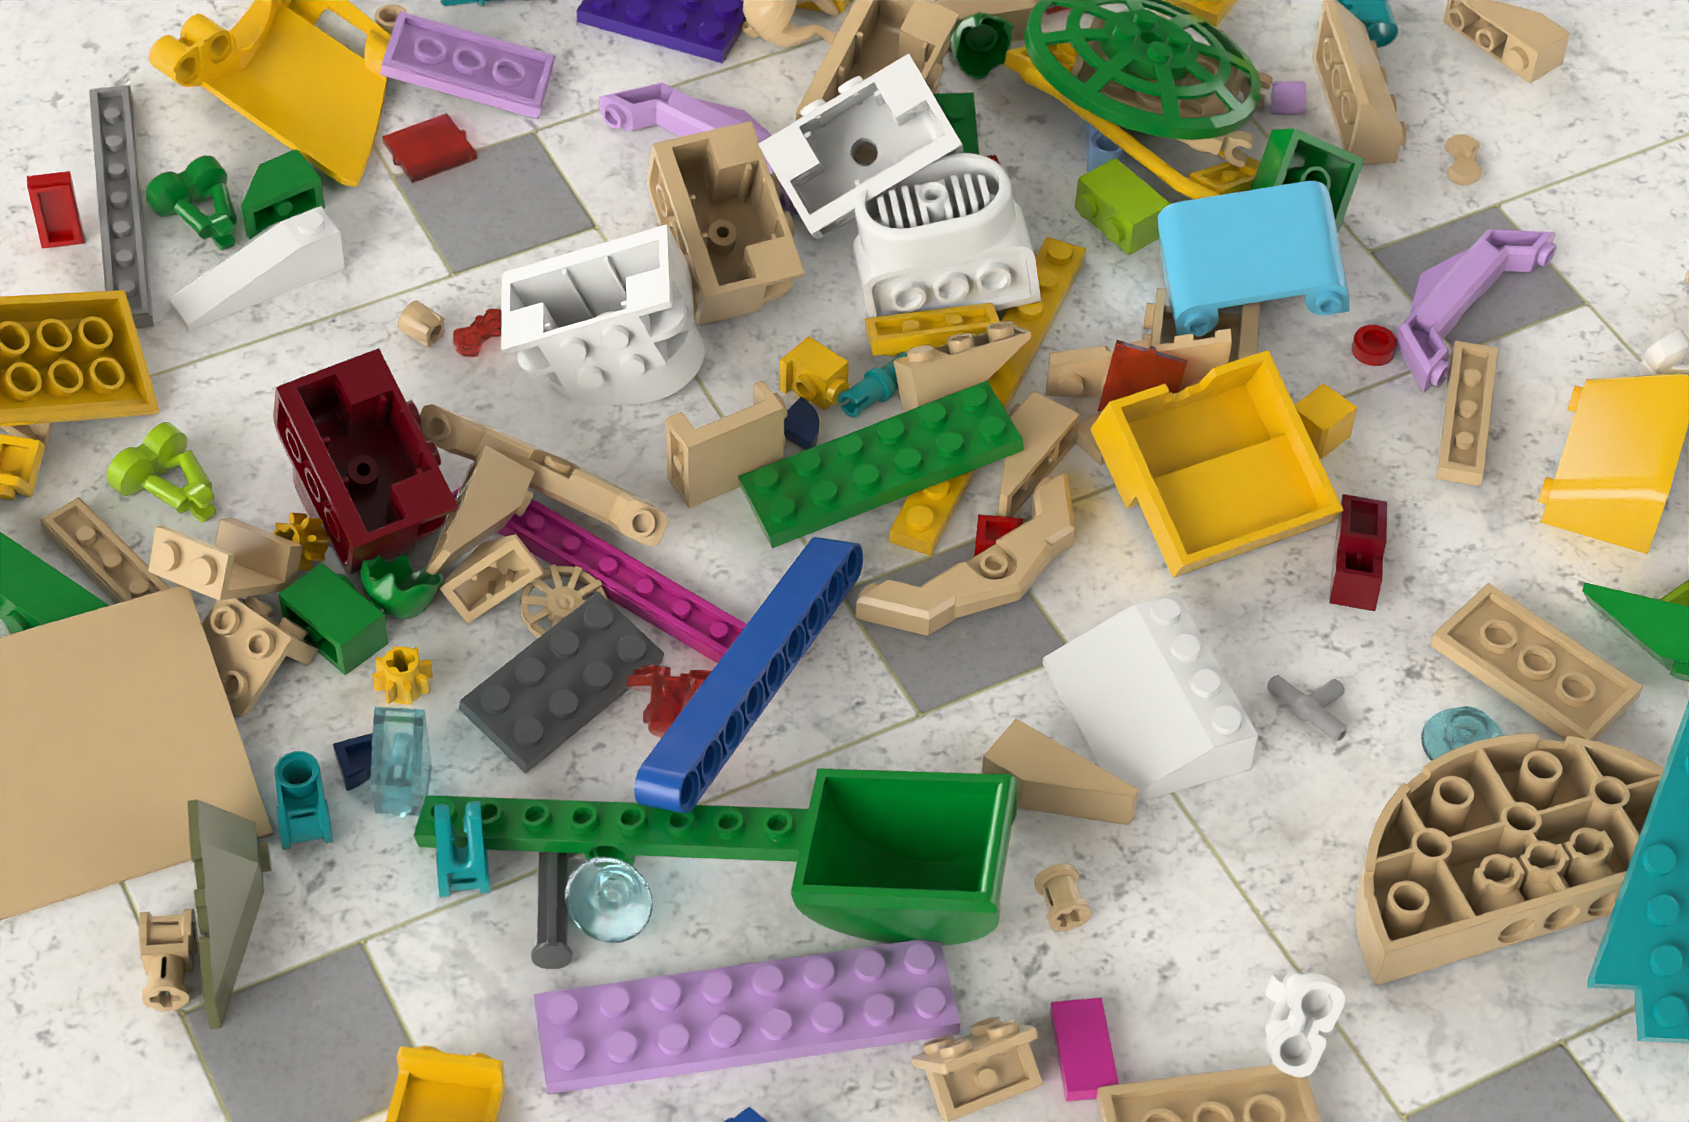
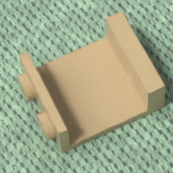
(238, 566)

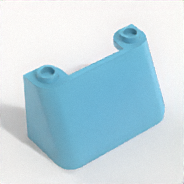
(1251, 251)

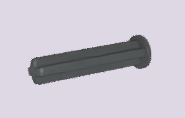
(552, 912)

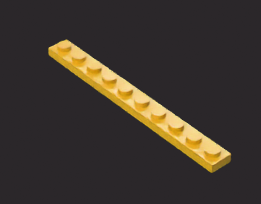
(930, 510)

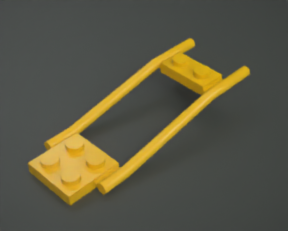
(1201, 184)

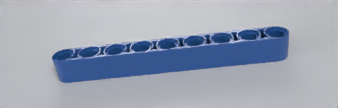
(748, 676)

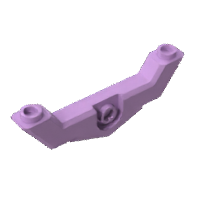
(678, 113)
(1454, 286)

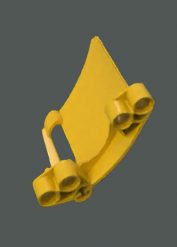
(289, 77)

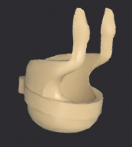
(772, 22)

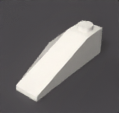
(263, 268)

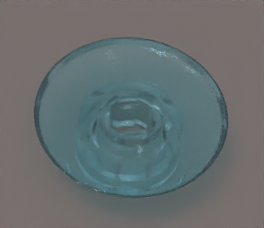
(1445, 730)
(595, 913)

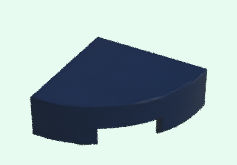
(802, 424)
(354, 760)

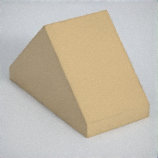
(490, 576)

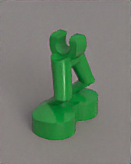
(201, 181)

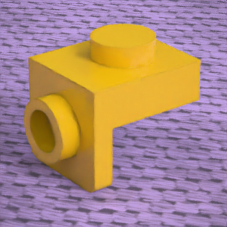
(19, 465)

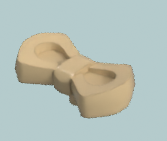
(1464, 169)

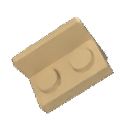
(979, 1067)

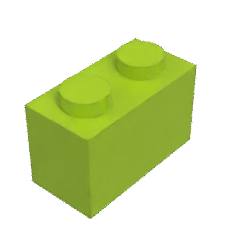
(1120, 205)

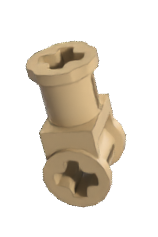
(166, 954)

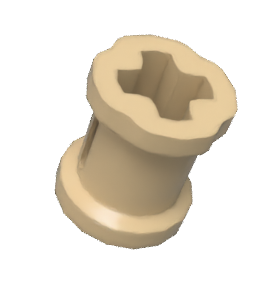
(1062, 897)

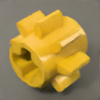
(307, 533)
(402, 675)

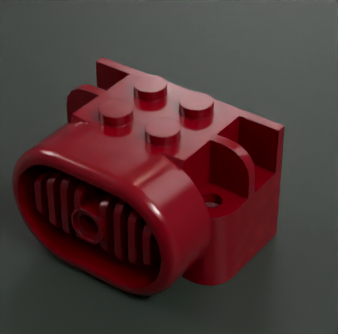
(362, 460)

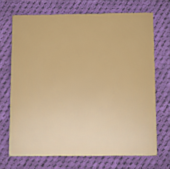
(105, 744)

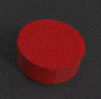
(1374, 345)

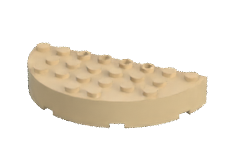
(1499, 849)

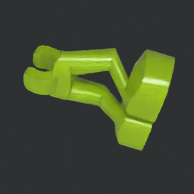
(160, 452)

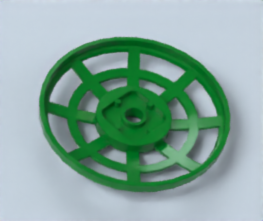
(1152, 50)

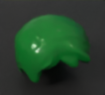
(981, 43)
(398, 587)

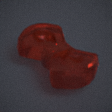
(470, 339)

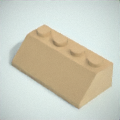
(1356, 87)

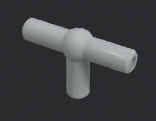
(1312, 706)

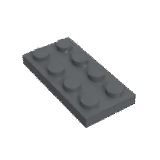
(559, 682)

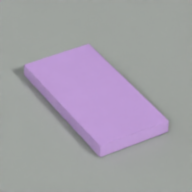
(467, 65)

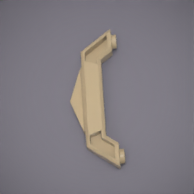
(552, 474)
(987, 580)

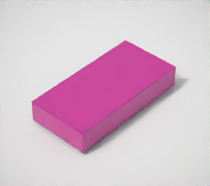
(1083, 1047)

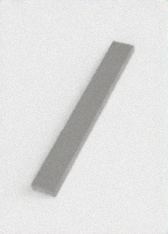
(120, 199)

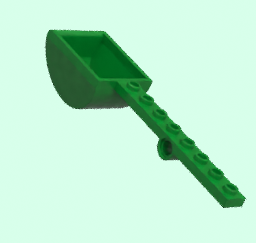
(872, 853)

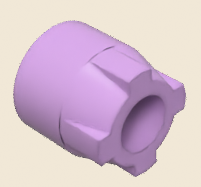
(1288, 97)

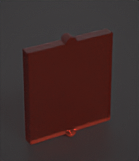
(429, 148)
(1139, 369)

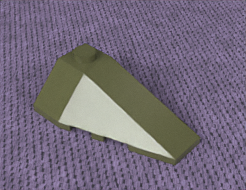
(227, 896)

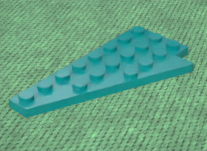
(1649, 925)

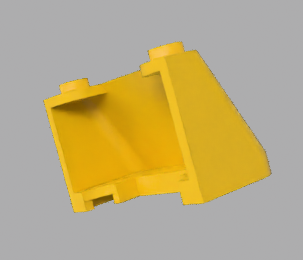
(1619, 458)

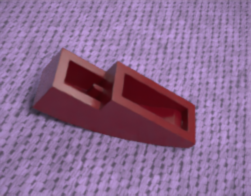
(1359, 553)

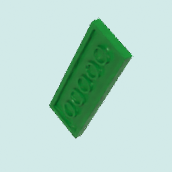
(880, 463)

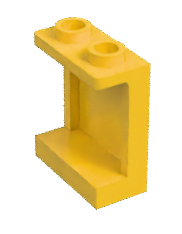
(446, 1087)

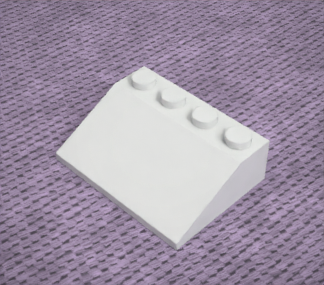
(1153, 700)

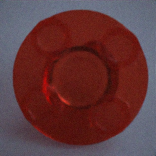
(667, 696)

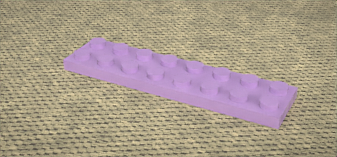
(744, 1015)

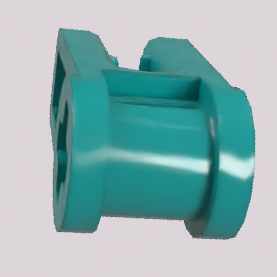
(466, 866)

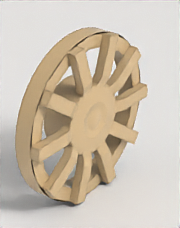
(560, 600)

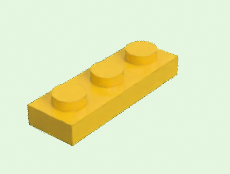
(901, 332)

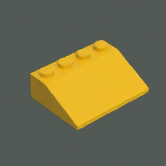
(71, 359)

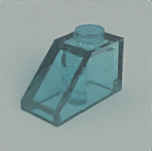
(400, 761)

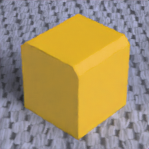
(1326, 418)

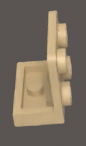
(251, 647)

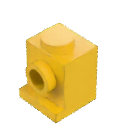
(814, 373)

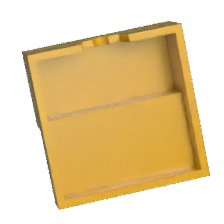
(1217, 464)

